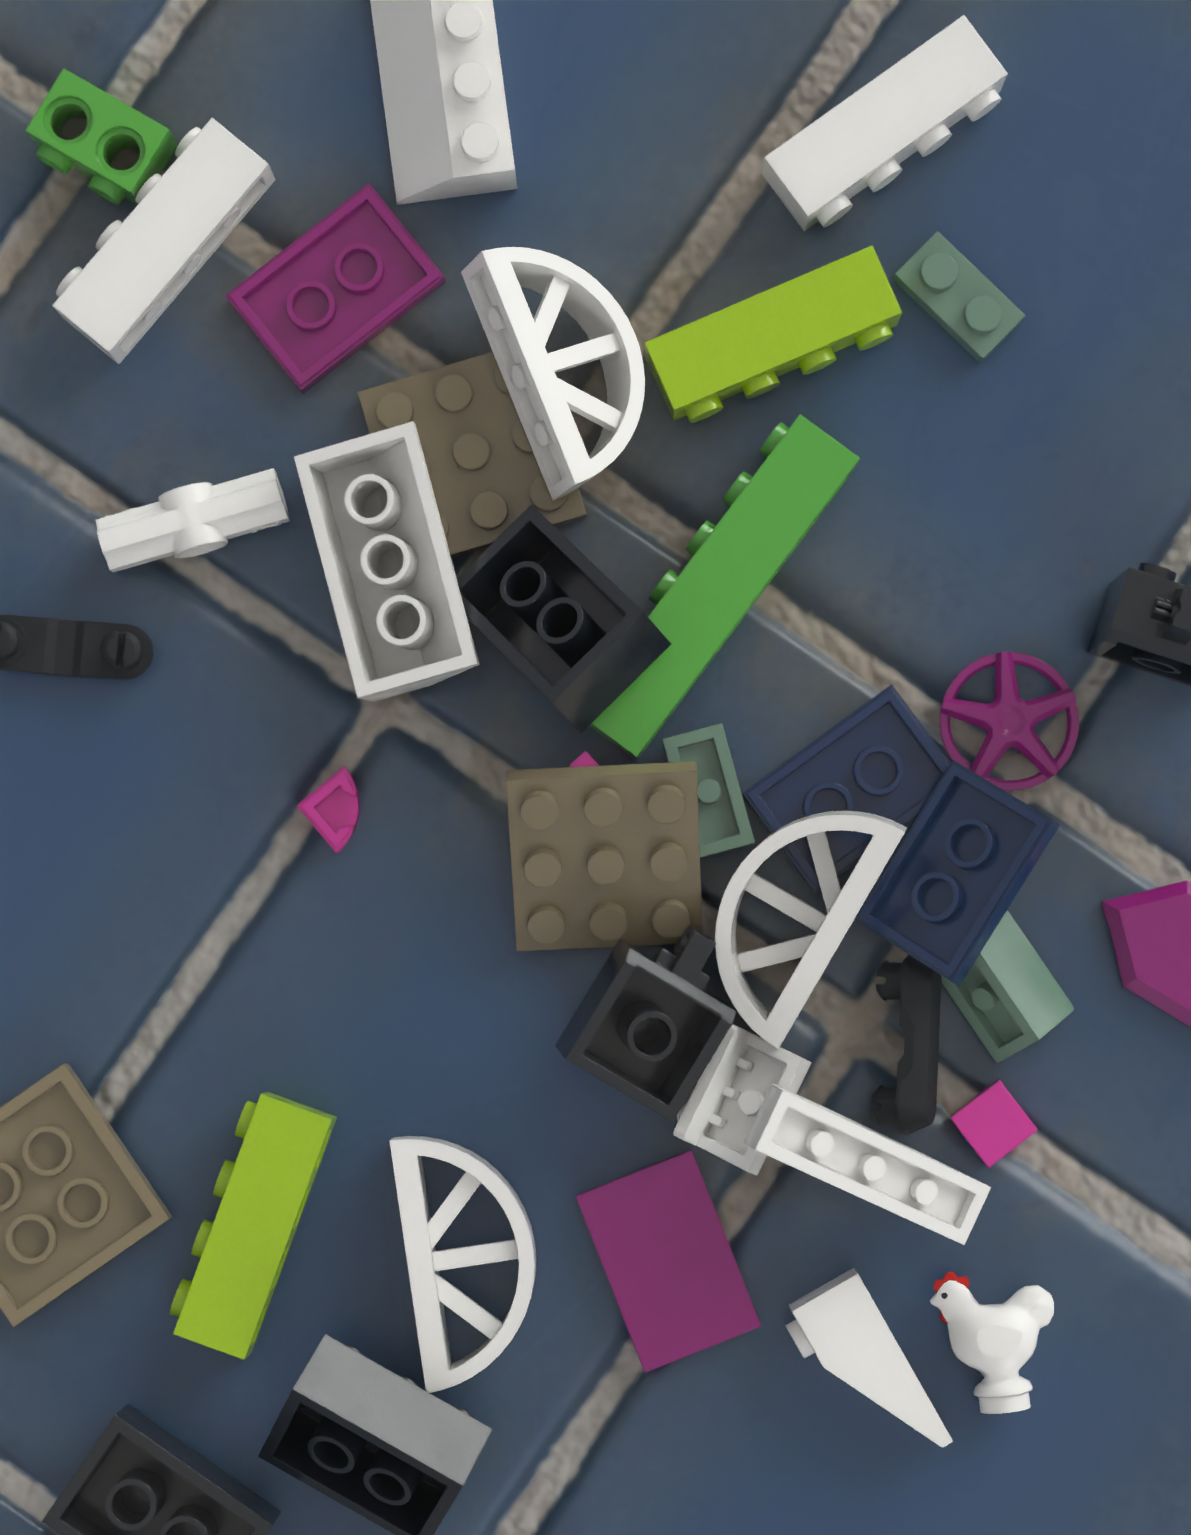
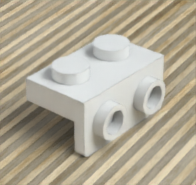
(731, 1093)

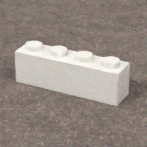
(885, 124)
(163, 240)

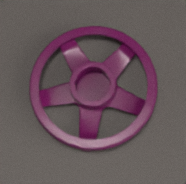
(1010, 719)

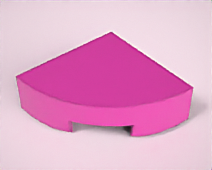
(334, 809)

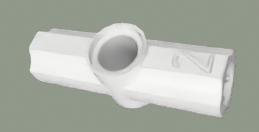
(192, 520)

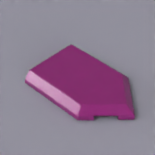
(1154, 945)

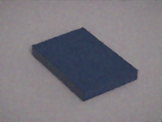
(866, 763)
(956, 872)

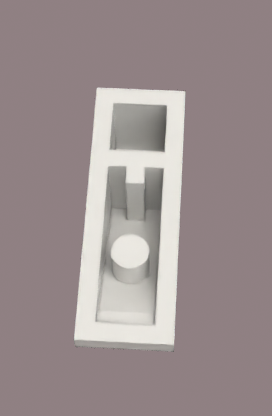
(858, 1347)

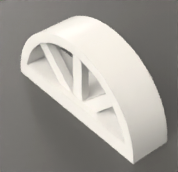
(529, 372)
(831, 928)
(866, 1164)
(421, 1235)

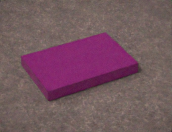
(335, 288)
(668, 1260)

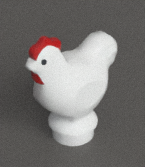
(994, 1338)

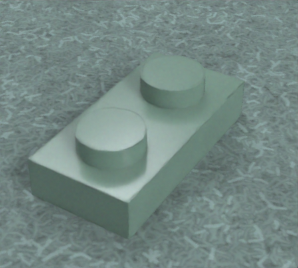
(958, 297)
(720, 801)

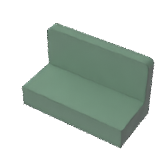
(1009, 993)

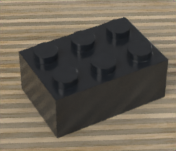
(558, 618)
(374, 1441)
(154, 1485)

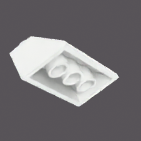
(443, 98)
(386, 562)

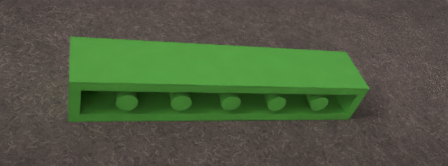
(728, 573)

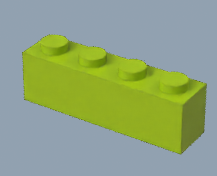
(773, 334)
(254, 1224)

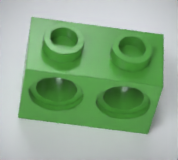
(108, 129)

